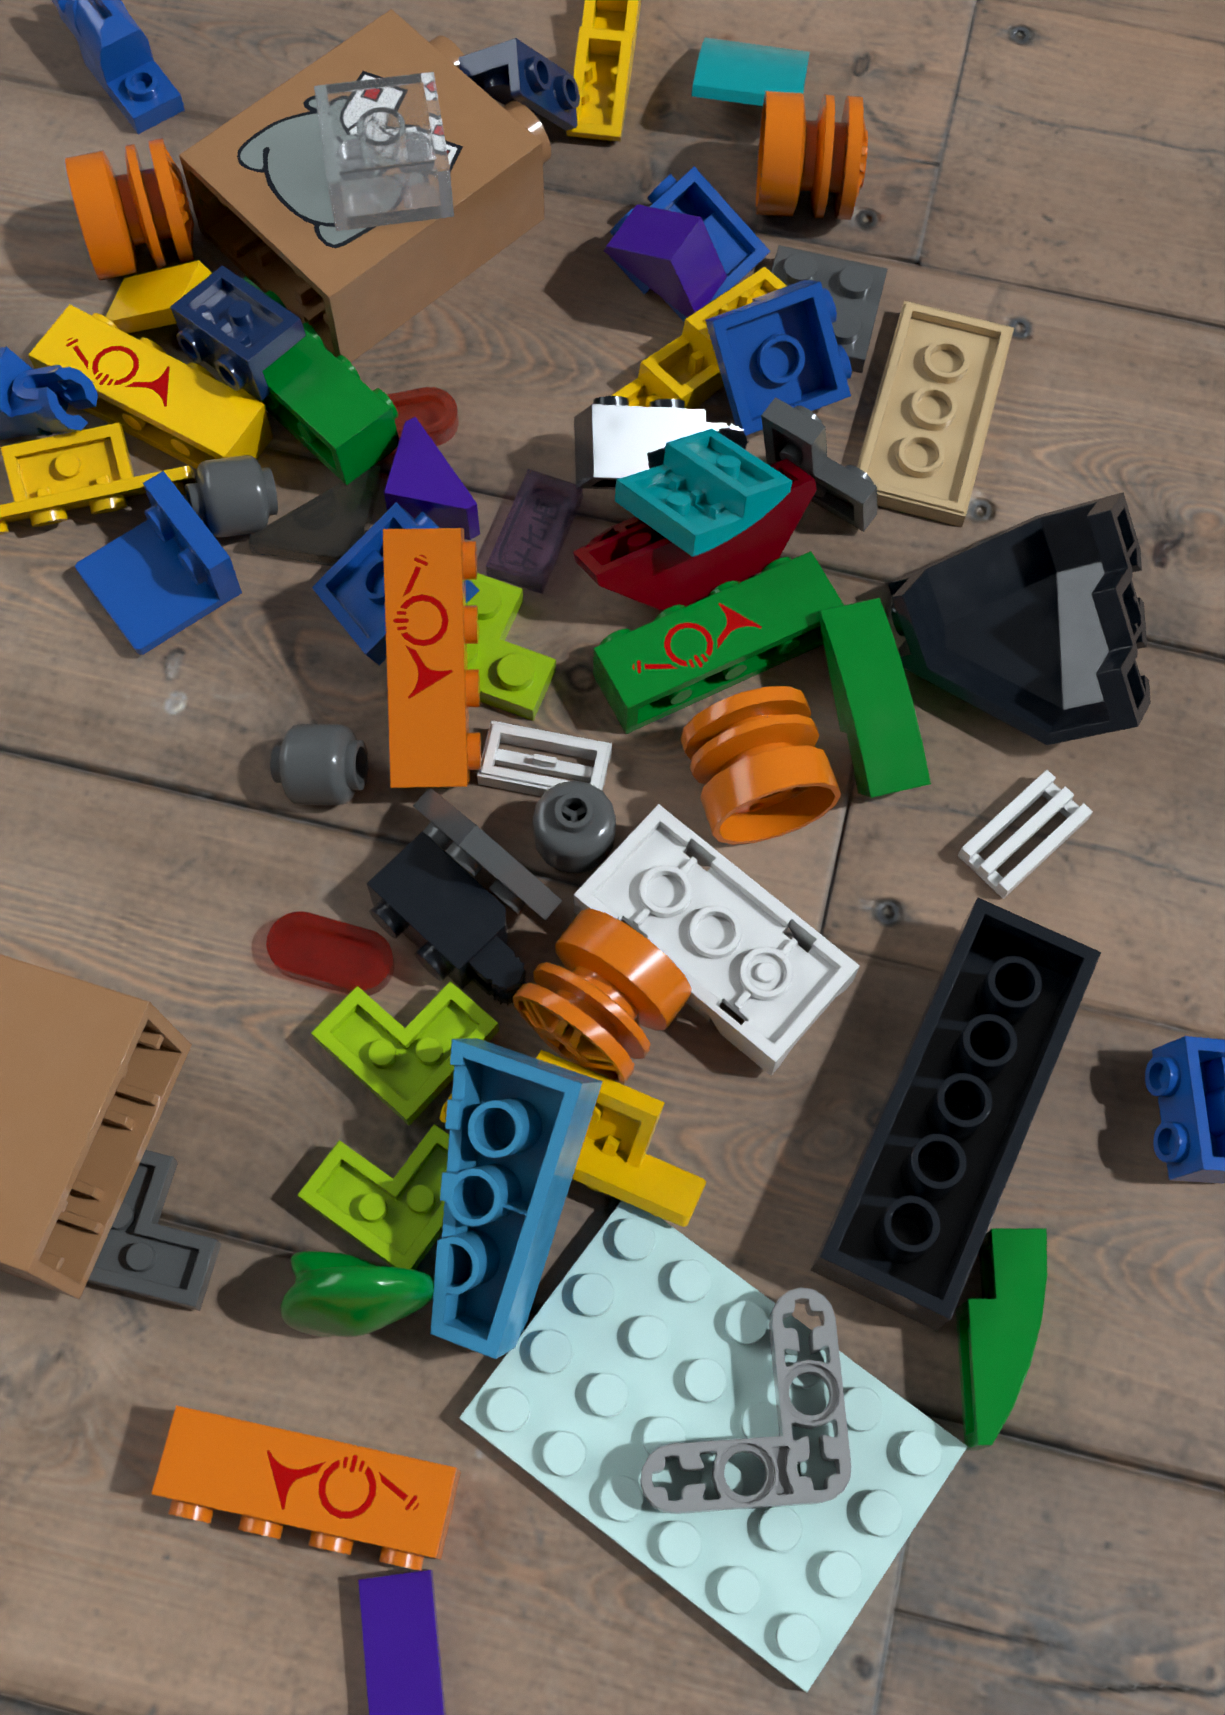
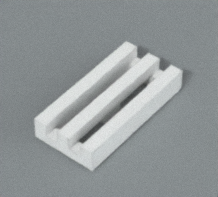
(545, 741)
(1058, 800)

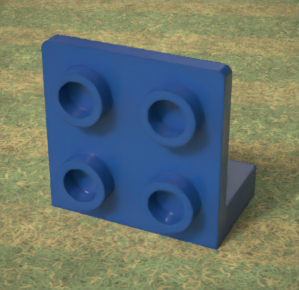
(160, 571)

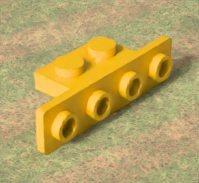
(73, 473)
(616, 1149)

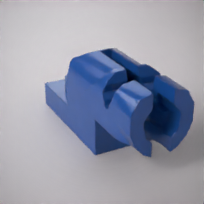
(121, 60)
(38, 398)

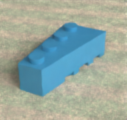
(504, 1188)

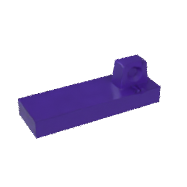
(401, 1644)

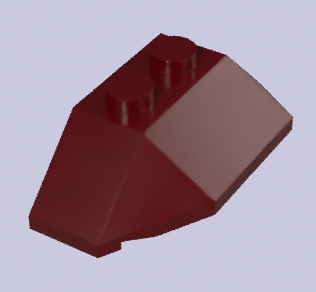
(656, 572)

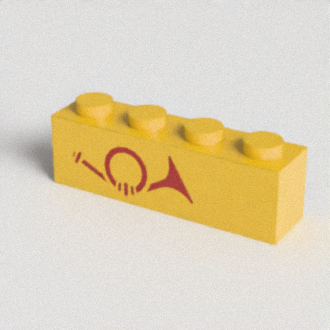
(153, 394)

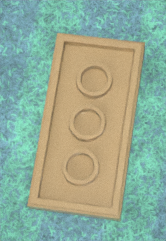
(934, 411)

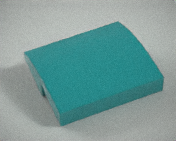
(746, 70)
(703, 491)

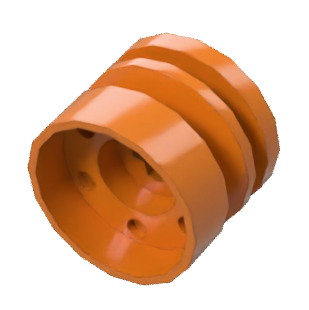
(810, 155)
(130, 209)
(759, 765)
(602, 996)

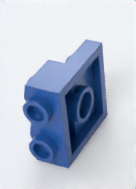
(732, 238)
(780, 350)
(355, 583)
(1191, 1099)

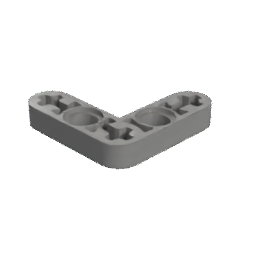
(779, 1453)

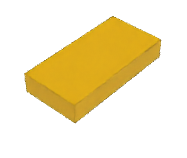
(146, 298)

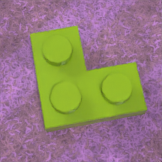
(509, 674)
(401, 1063)
(385, 1214)

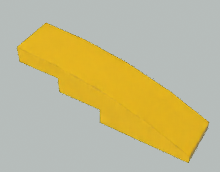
(604, 67)
(688, 364)

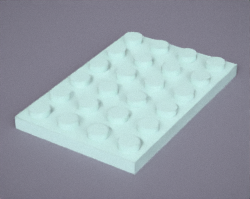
(674, 1348)

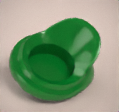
(350, 1295)

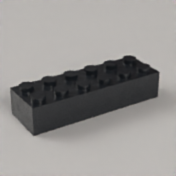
(956, 1115)

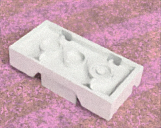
(721, 936)

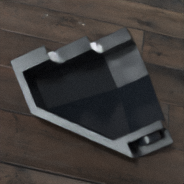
(1035, 623)

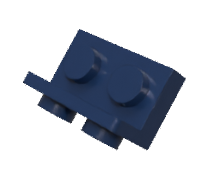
(523, 75)
(235, 330)

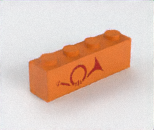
(428, 657)
(308, 1484)

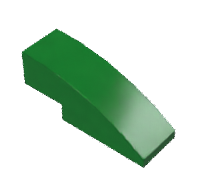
(873, 699)
(1000, 1329)

